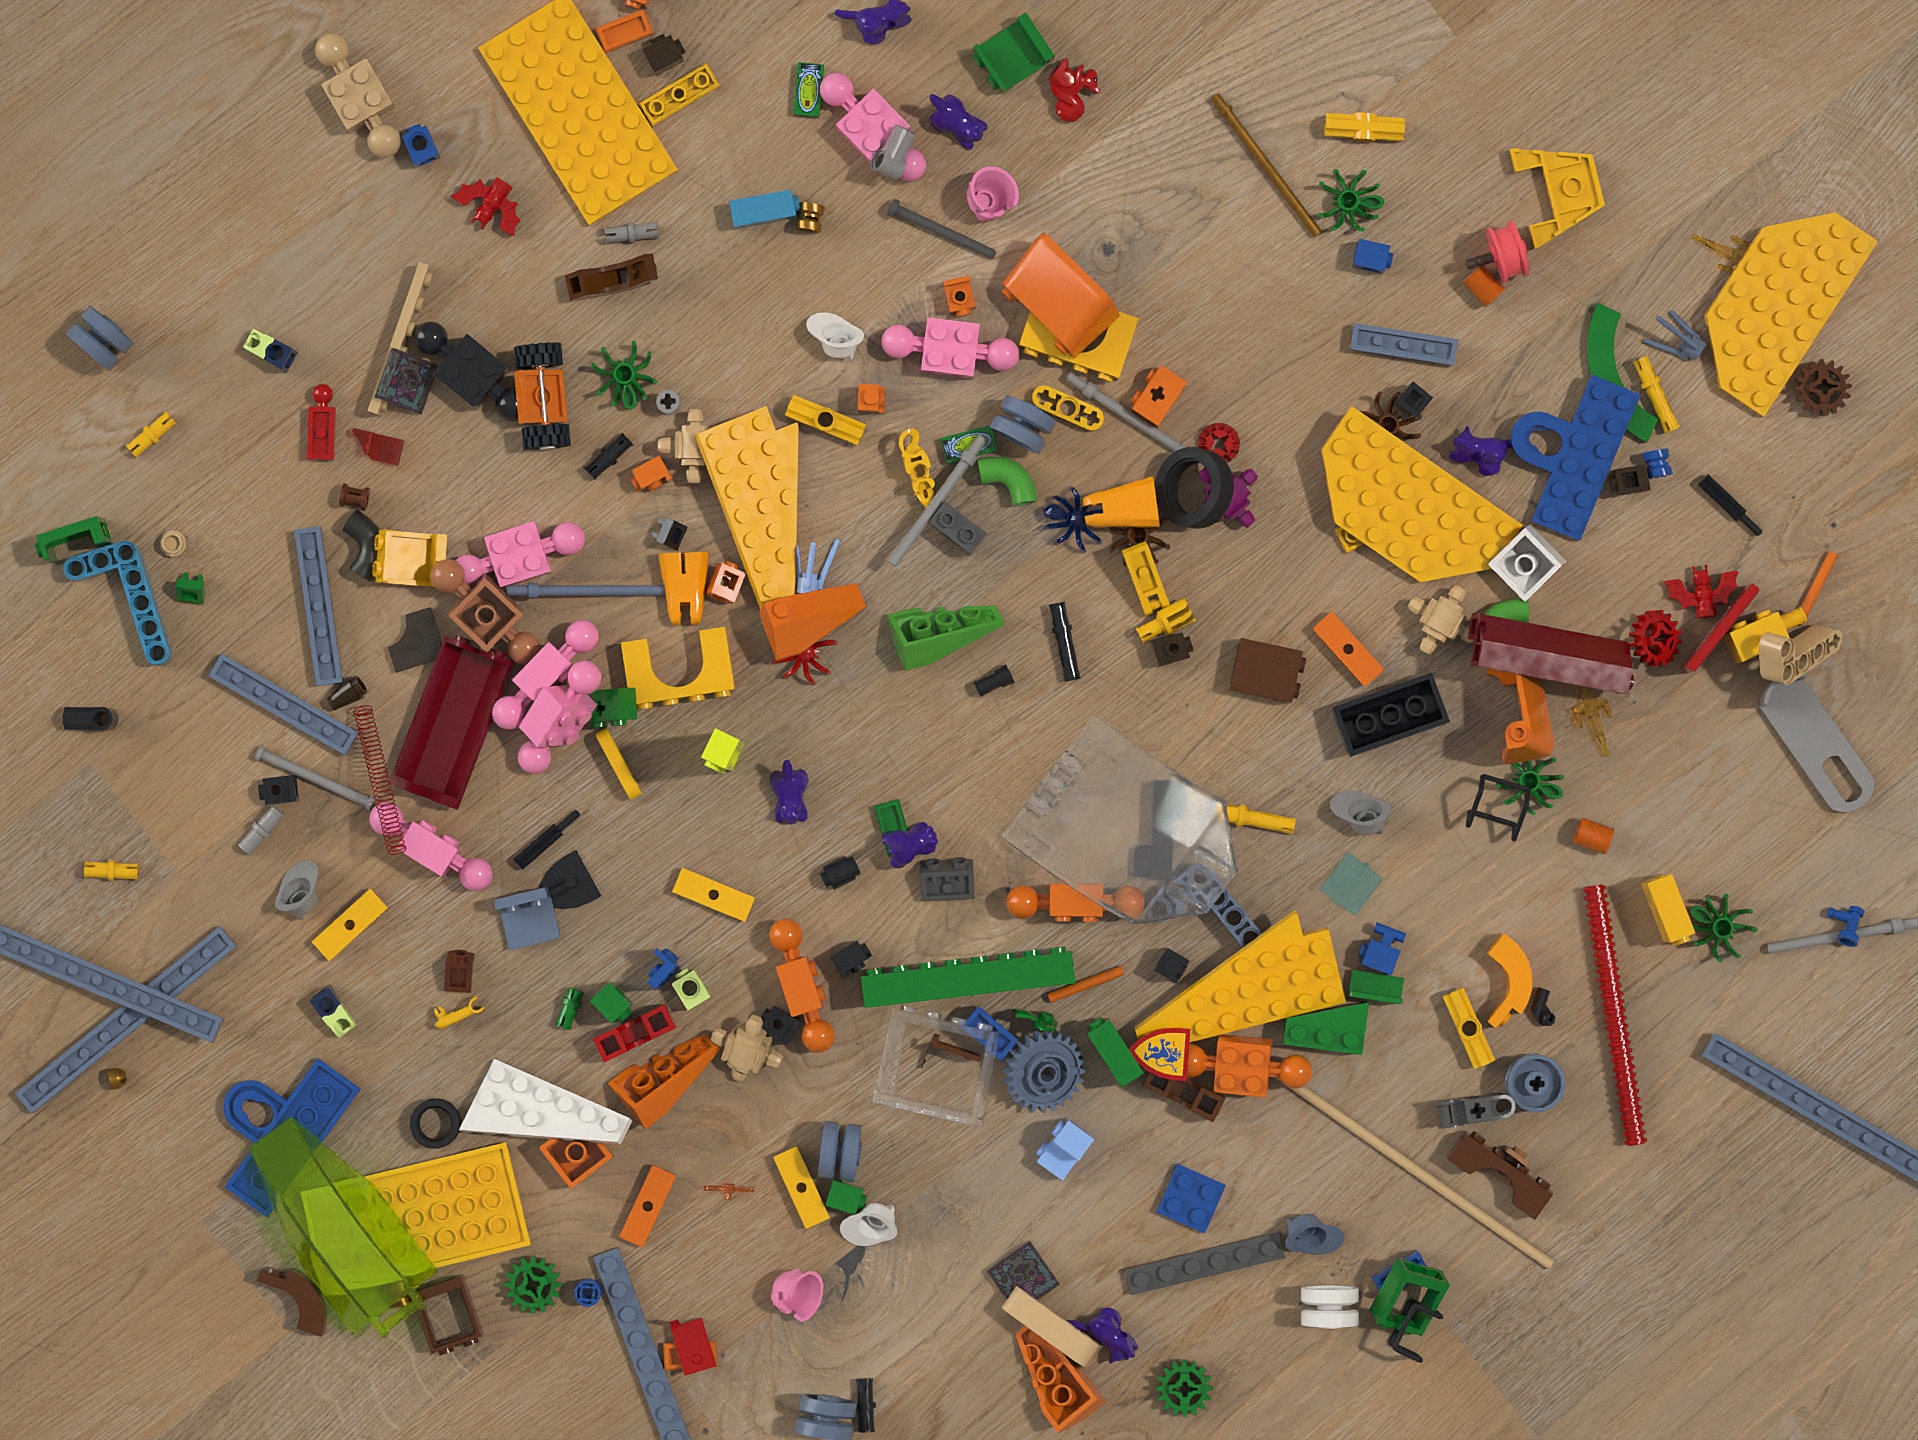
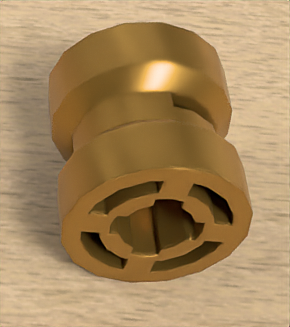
(810, 211)

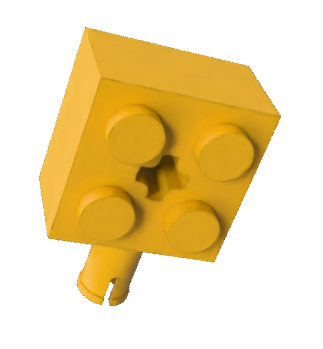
(1744, 638)

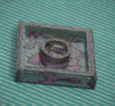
(406, 381)
(1023, 1269)

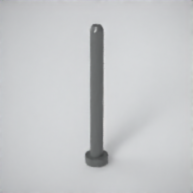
(940, 230)

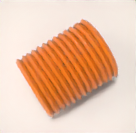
(1484, 285)
(1593, 835)

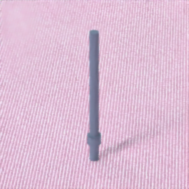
(534, 590)

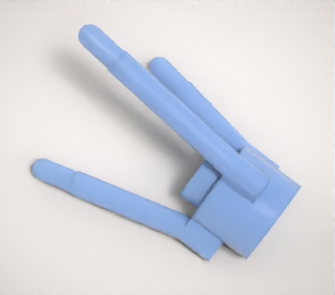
(809, 581)

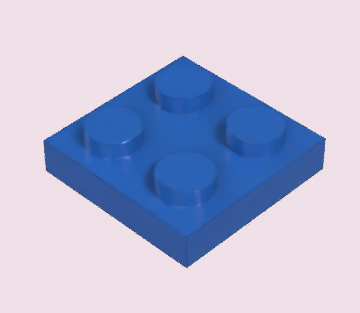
(1191, 1198)

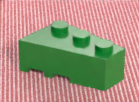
(1330, 1029)

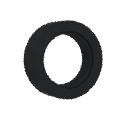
(1220, 494)

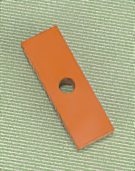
(1336, 636)
(641, 1220)

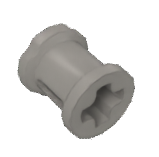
(662, 397)

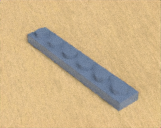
(318, 606)
(283, 704)

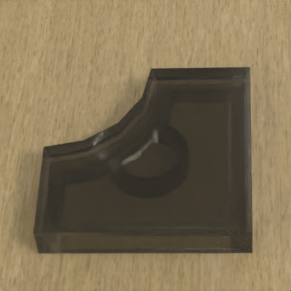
(419, 643)

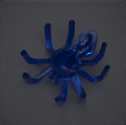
(1074, 519)

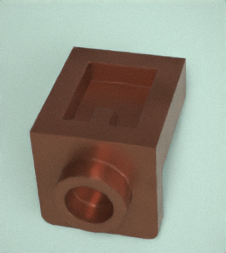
(459, 971)

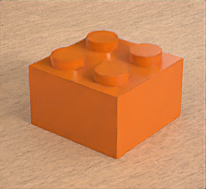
(575, 1158)

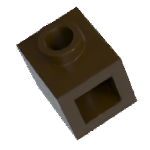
(664, 53)

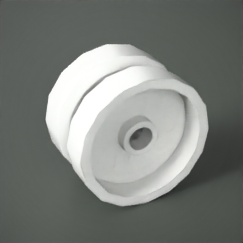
(1329, 1309)

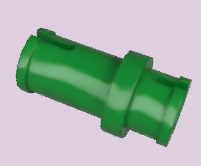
(571, 1003)

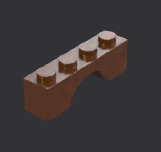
(1473, 1154)

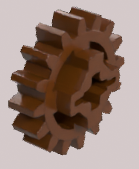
(1822, 374)

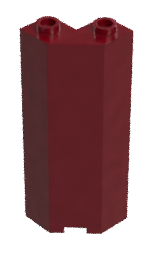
(1551, 653)
(451, 722)

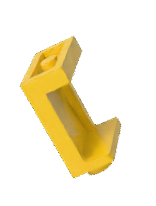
(407, 557)

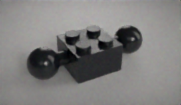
(468, 369)

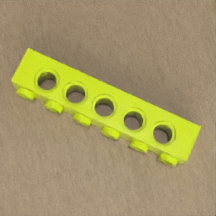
(722, 751)

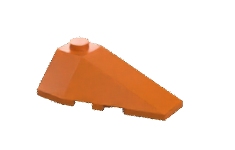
(804, 618)
(657, 1085)
(1060, 1383)

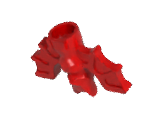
(493, 199)
(1703, 597)

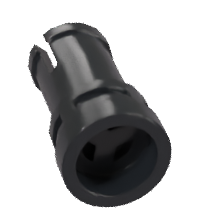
(999, 678)

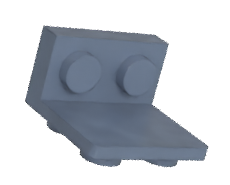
(528, 918)

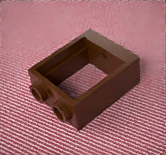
(468, 1338)

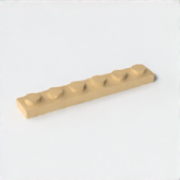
(405, 326)

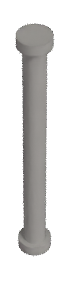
(263, 754)

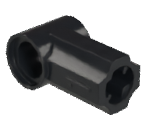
(88, 718)

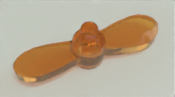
(729, 1189)

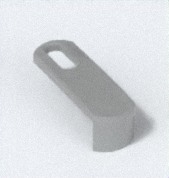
(1812, 739)

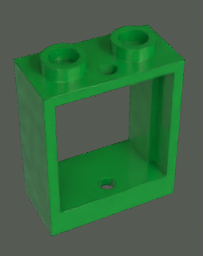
(1114, 1051)
(1413, 1273)

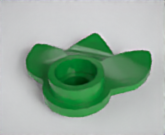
(1043, 1021)

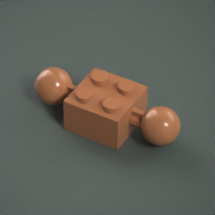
(485, 611)

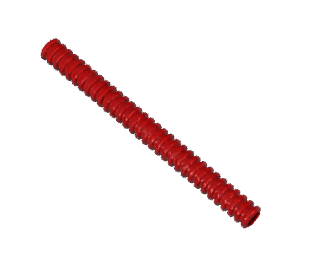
(1615, 1015)

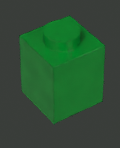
(846, 1197)

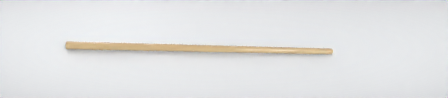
(1421, 1174)

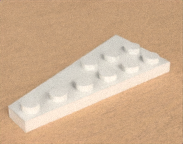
(530, 1107)

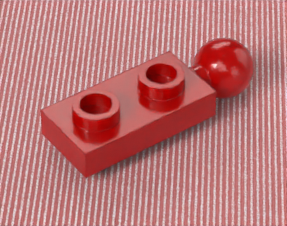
(321, 425)

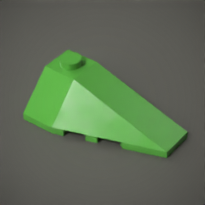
(930, 636)

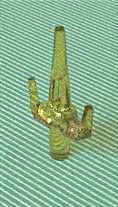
(1736, 254)
(1591, 708)

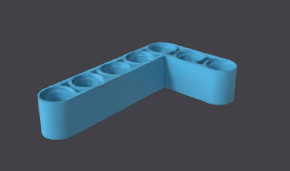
(133, 592)

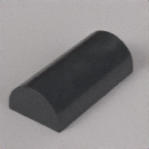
(1390, 715)

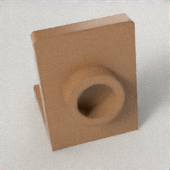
(1514, 1154)

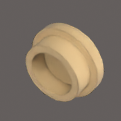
(173, 543)

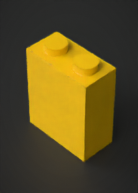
(1668, 909)

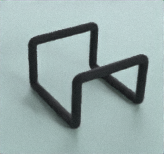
(1473, 812)
(1397, 1334)

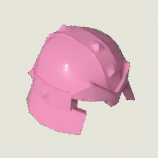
(992, 193)
(798, 1293)

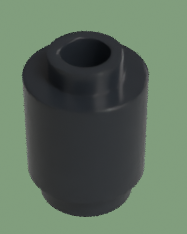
(840, 872)

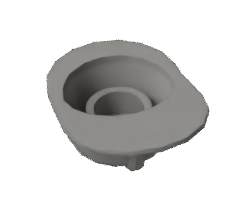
(1362, 811)
(297, 890)

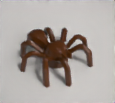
(1390, 421)
(1137, 535)

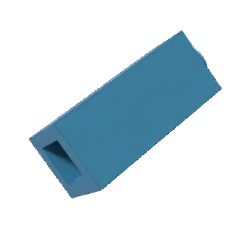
(764, 209)

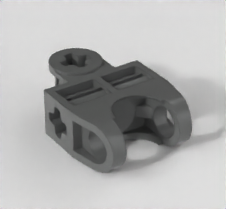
(1461, 1109)

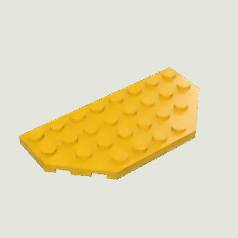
(1780, 303)
(1409, 504)

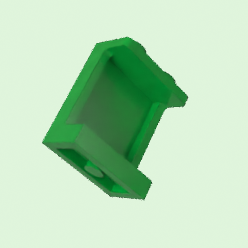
(92, 526)

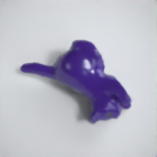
(876, 20)
(953, 117)
(1484, 451)
(789, 789)
(908, 844)
(1106, 1330)

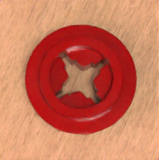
(1220, 431)

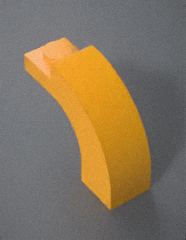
(1518, 975)

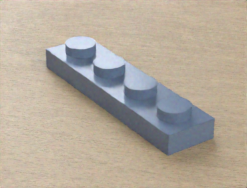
(1404, 344)

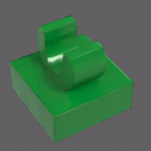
(190, 590)

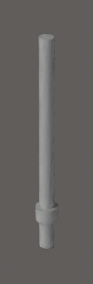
(1090, 391)
(967, 460)
(1895, 926)

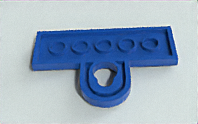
(1584, 455)
(315, 1104)

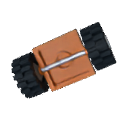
(541, 396)

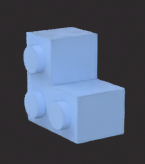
(1064, 1149)

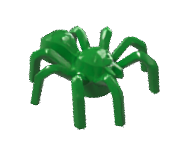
(1349, 201)
(625, 375)
(1533, 781)
(1720, 926)

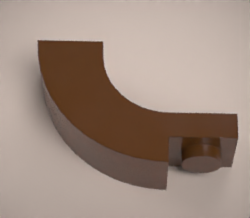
(305, 1293)

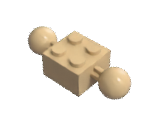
(358, 95)

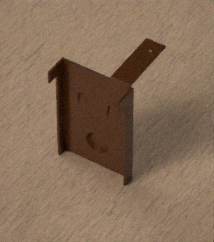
(953, 1049)

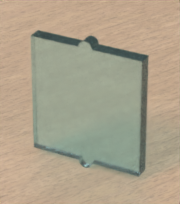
(1351, 883)

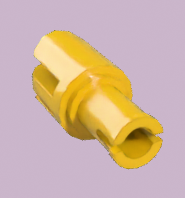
(1167, 620)

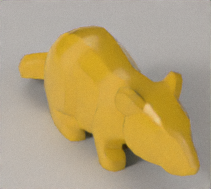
(917, 466)

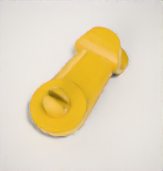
(447, 1020)

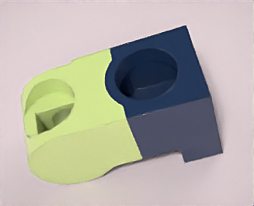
(270, 350)
(333, 1011)

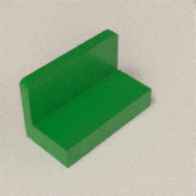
(1376, 986)

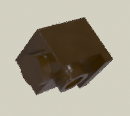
(1639, 478)
(1162, 651)

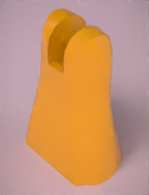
(1125, 505)
(684, 583)

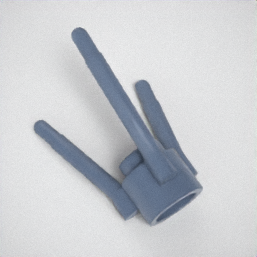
(1690, 344)

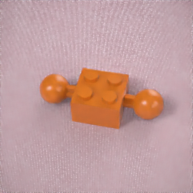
(1061, 903)
(800, 985)
(1246, 1065)

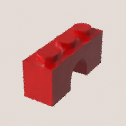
(634, 1033)

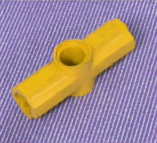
(1364, 127)
(809, 412)
(1475, 1044)

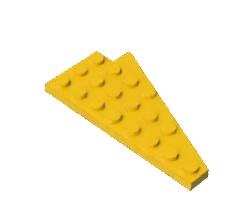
(757, 489)

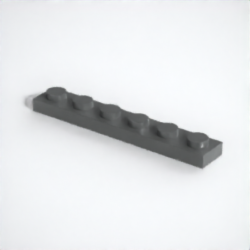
(1204, 1263)

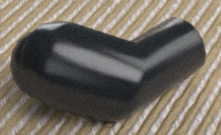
(1540, 1009)

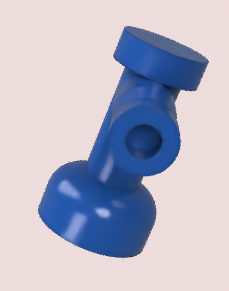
(1848, 936)

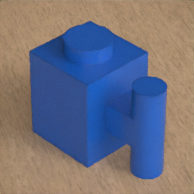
(1380, 954)

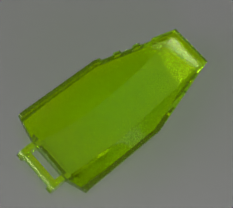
(341, 1229)

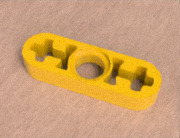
(1083, 421)
(618, 763)

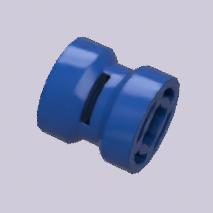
(1657, 465)
(591, 1289)

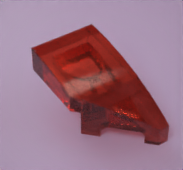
(380, 447)

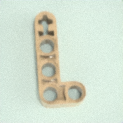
(1788, 659)
(1052, 1327)

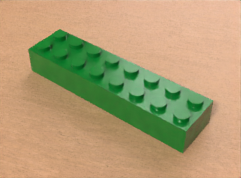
(968, 979)

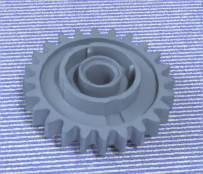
(1030, 1059)

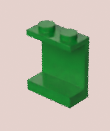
(1013, 54)

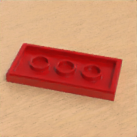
(1720, 628)

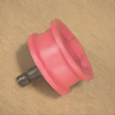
(1505, 251)

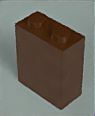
(1267, 670)

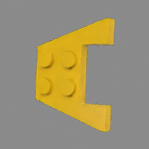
(1570, 185)

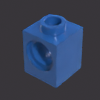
(426, 155)
(1372, 256)

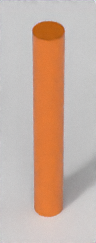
(1818, 582)
(1085, 984)

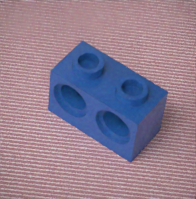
(1005, 1040)

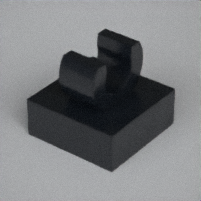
(670, 533)

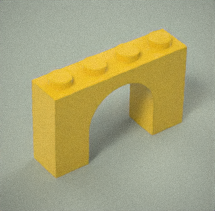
(1105, 359)
(714, 677)

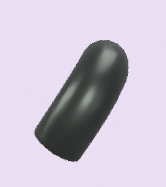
(363, 531)

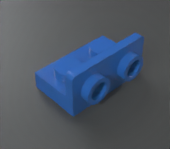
(662, 973)

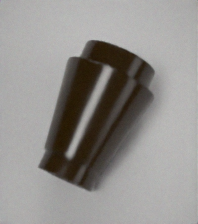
(348, 692)

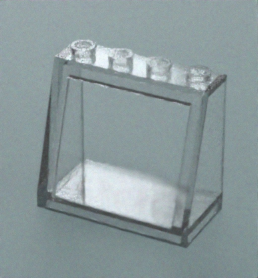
(890, 1060)

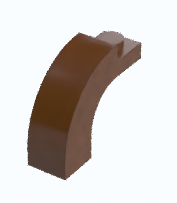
(611, 278)

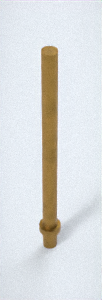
(1226, 112)

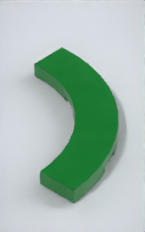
(1602, 364)

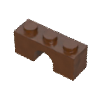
(1189, 1094)

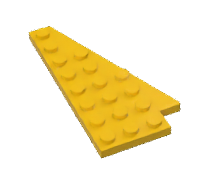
(1261, 983)

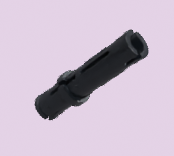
(1064, 641)

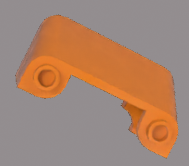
(1060, 296)
(1533, 735)

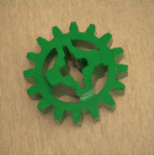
(538, 1296)
(1184, 1400)

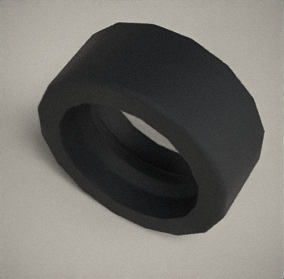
(454, 1116)

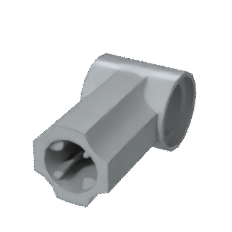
(891, 158)

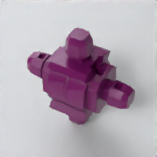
(1239, 498)

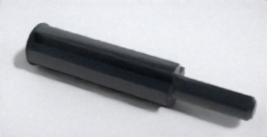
(1727, 502)
(544, 841)

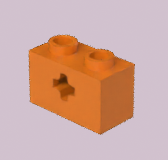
(1171, 388)

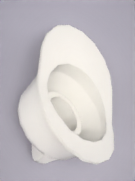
(836, 335)
(870, 1226)

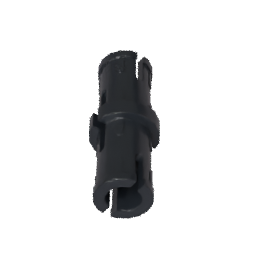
(608, 456)
(865, 1405)

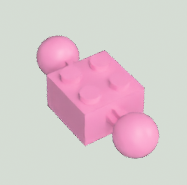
(868, 122)
(950, 348)
(521, 553)
(544, 670)
(558, 716)
(433, 850)

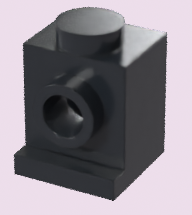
(1413, 400)
(288, 793)
(851, 958)
(1171, 965)
(789, 1027)

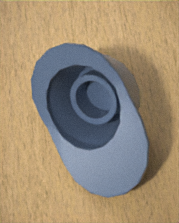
(1311, 1236)

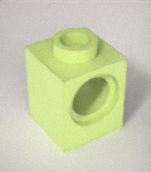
(690, 1000)

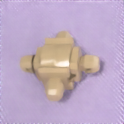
(686, 446)
(1441, 619)
(746, 1048)

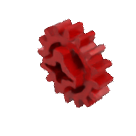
(1661, 649)

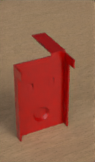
(692, 1346)

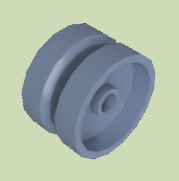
(99, 338)
(1024, 421)
(1550, 1085)
(840, 1151)
(826, 1412)

